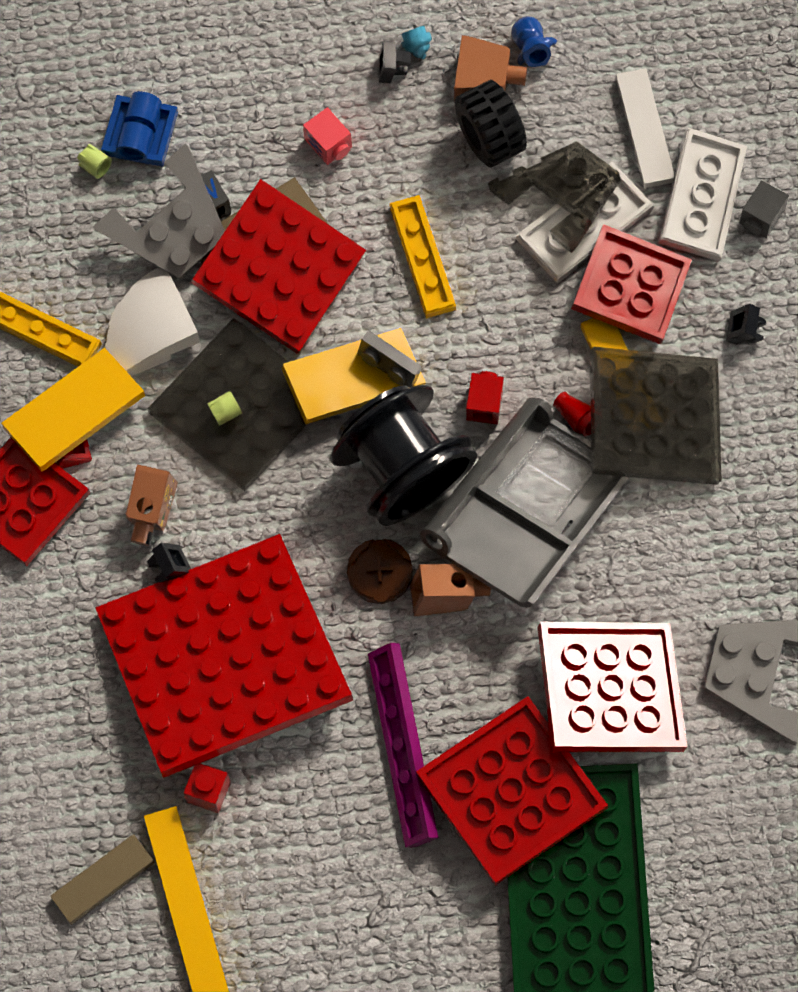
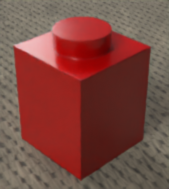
(485, 397)
(207, 787)

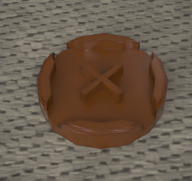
(379, 571)

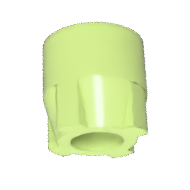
(94, 161)
(224, 408)

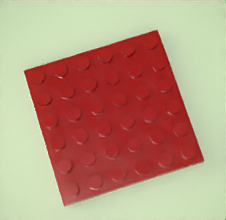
(223, 655)

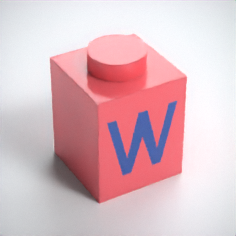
(327, 136)

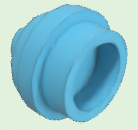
(420, 41)

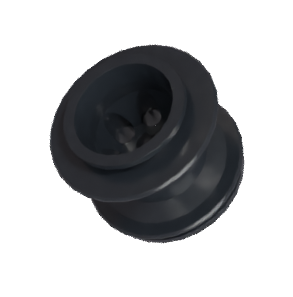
(402, 453)

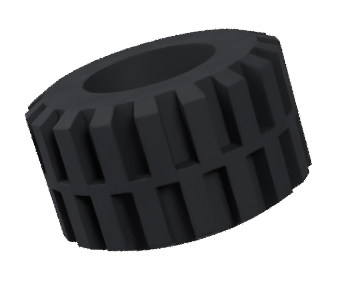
(490, 123)

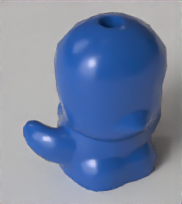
(529, 38)

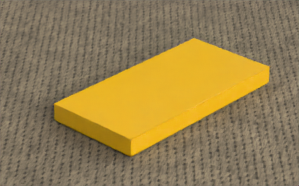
(340, 379)
(73, 409)

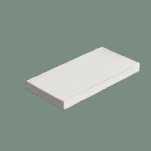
(703, 194)
(620, 212)

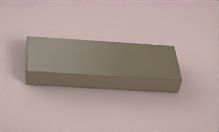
(102, 879)

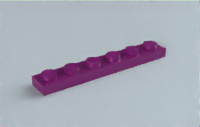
(402, 745)

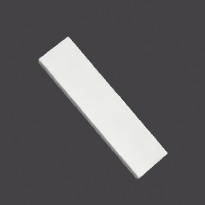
(645, 128)

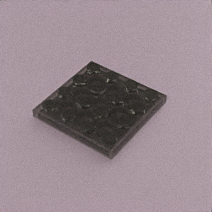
(253, 374)
(655, 416)

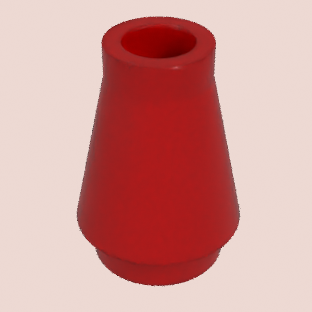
(574, 412)

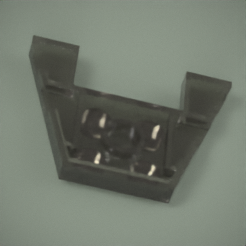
(571, 179)

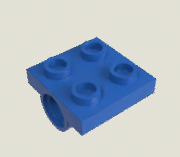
(140, 129)

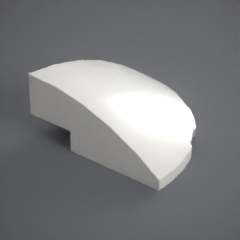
(150, 324)

